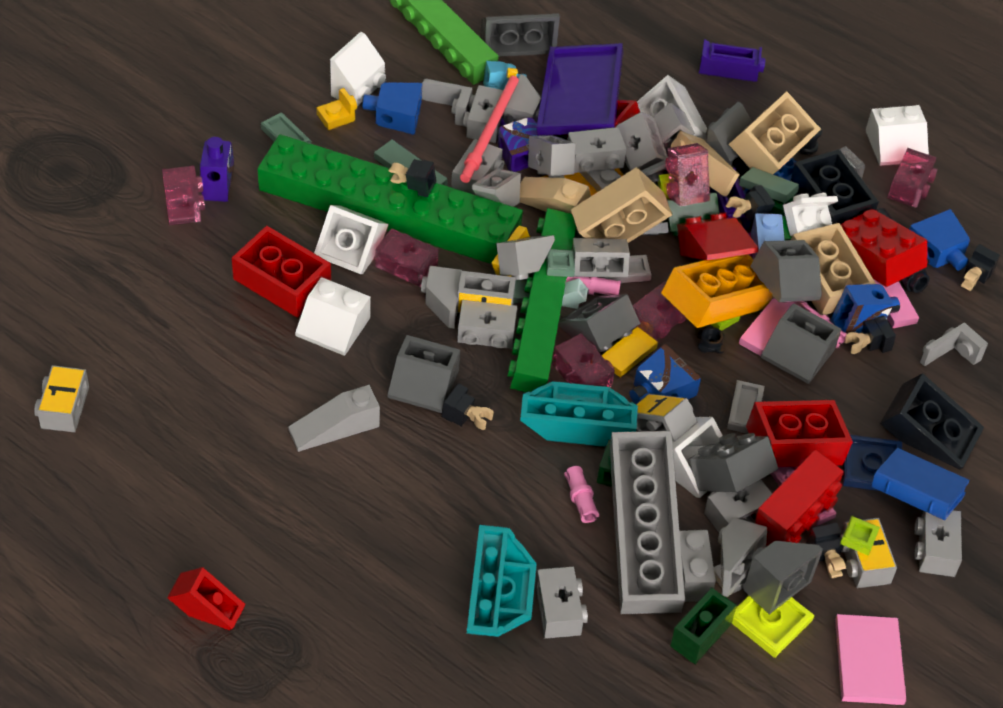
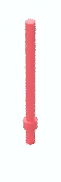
(474, 158)

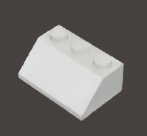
(672, 92)

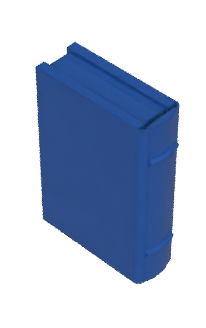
(920, 483)

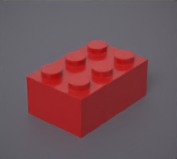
(886, 247)
(279, 269)
(800, 428)
(801, 499)

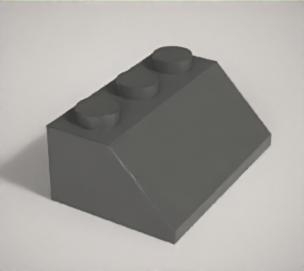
(520, 34)

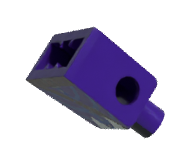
(514, 141)
(217, 157)

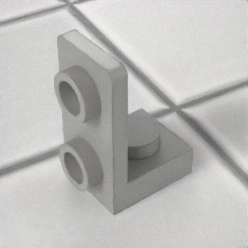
(448, 94)
(961, 338)

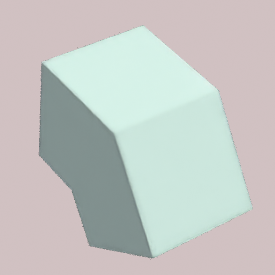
(574, 293)

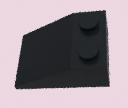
(932, 422)

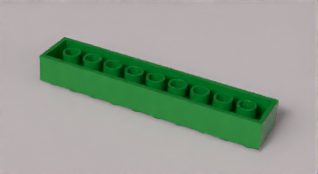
(444, 219)

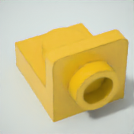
(339, 111)

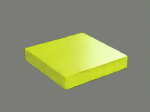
(773, 630)

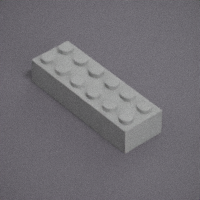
(646, 523)

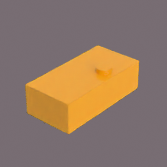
(716, 290)

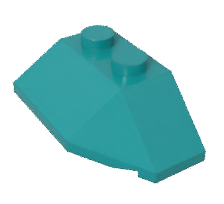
(577, 413)
(501, 583)

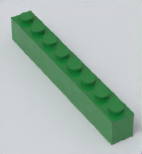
(541, 310)

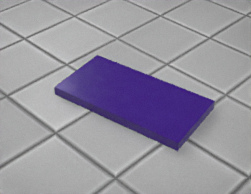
(580, 89)

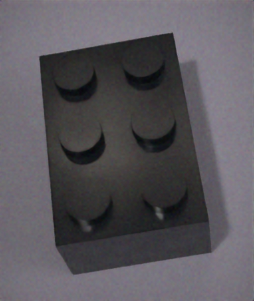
(836, 177)

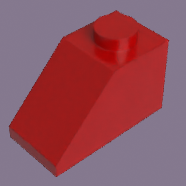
(206, 599)

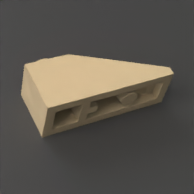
(721, 174)
(552, 193)

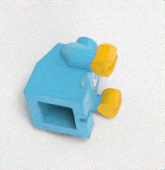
(498, 74)

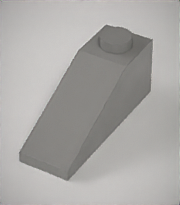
(338, 418)
(738, 544)

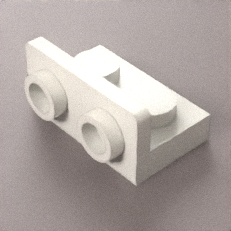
(808, 212)

